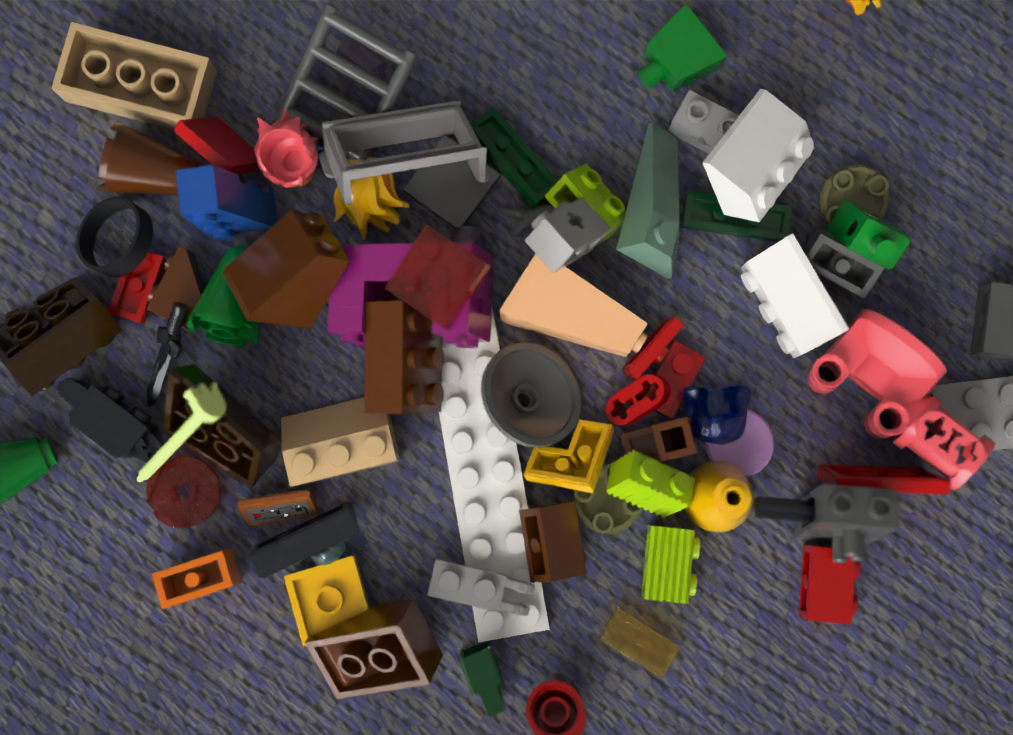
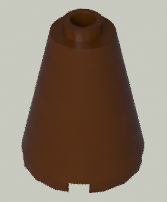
(140, 164)

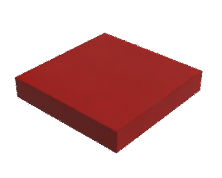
(218, 144)

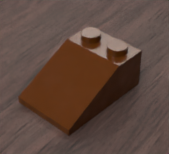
(377, 650)

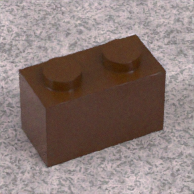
(553, 542)

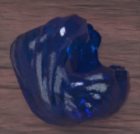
(717, 413)

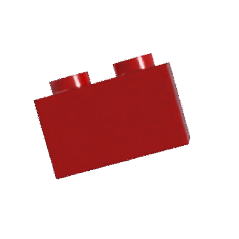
(827, 587)

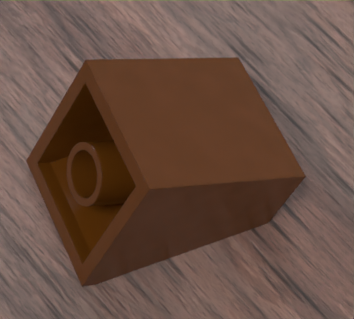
(288, 271)

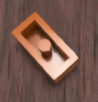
(197, 578)

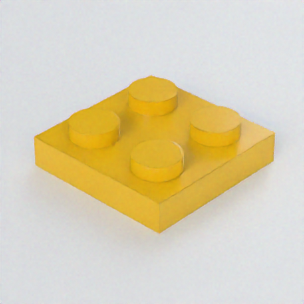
(326, 595)

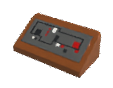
(279, 507)

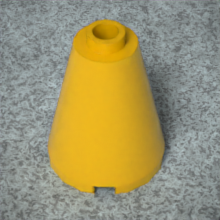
(709, 502)

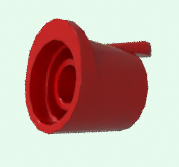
(555, 709)

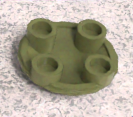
(858, 185)
(603, 511)

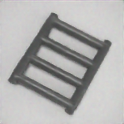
(316, 50)

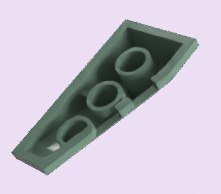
(652, 214)

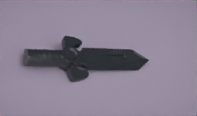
(171, 347)

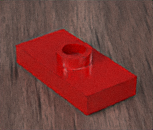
(654, 348)

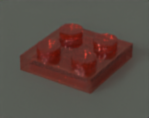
(437, 277)

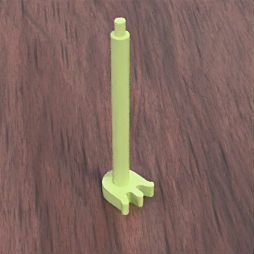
(207, 407)

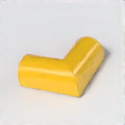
(579, 464)

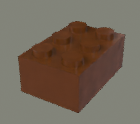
(401, 360)

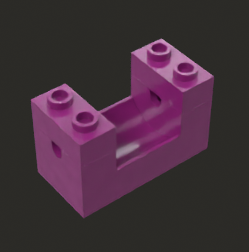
(370, 272)

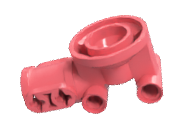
(900, 375)

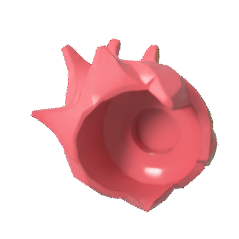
(286, 151)

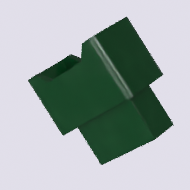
(484, 676)

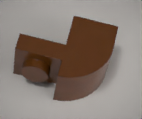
(662, 440)

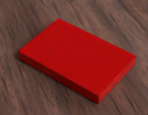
(904, 479)

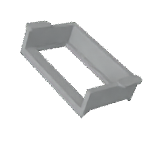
(397, 128)

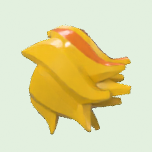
(371, 202)

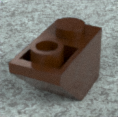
(179, 284)

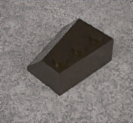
(54, 335)
(232, 442)

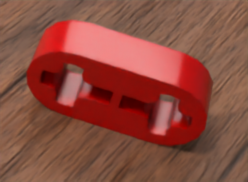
(633, 393)

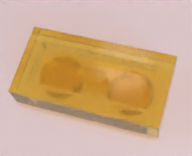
(639, 642)

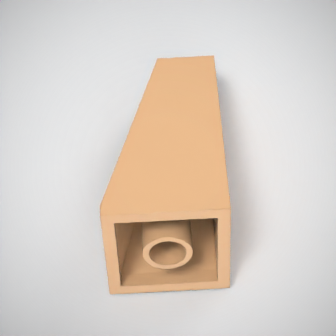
(571, 311)

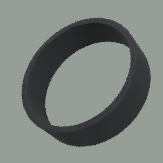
(92, 223)

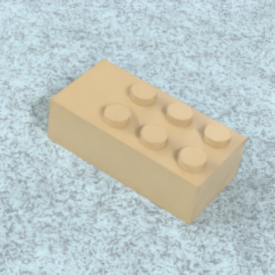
(133, 77)

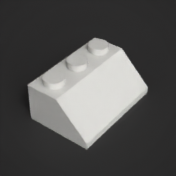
(758, 157)
(792, 297)

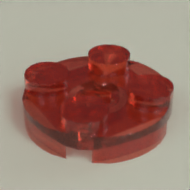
(165, 500)

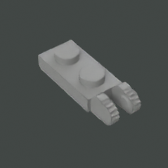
(476, 587)

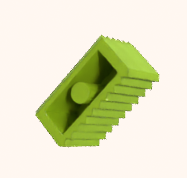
(650, 484)
(669, 564)

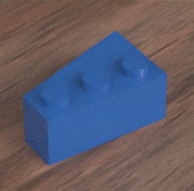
(222, 204)

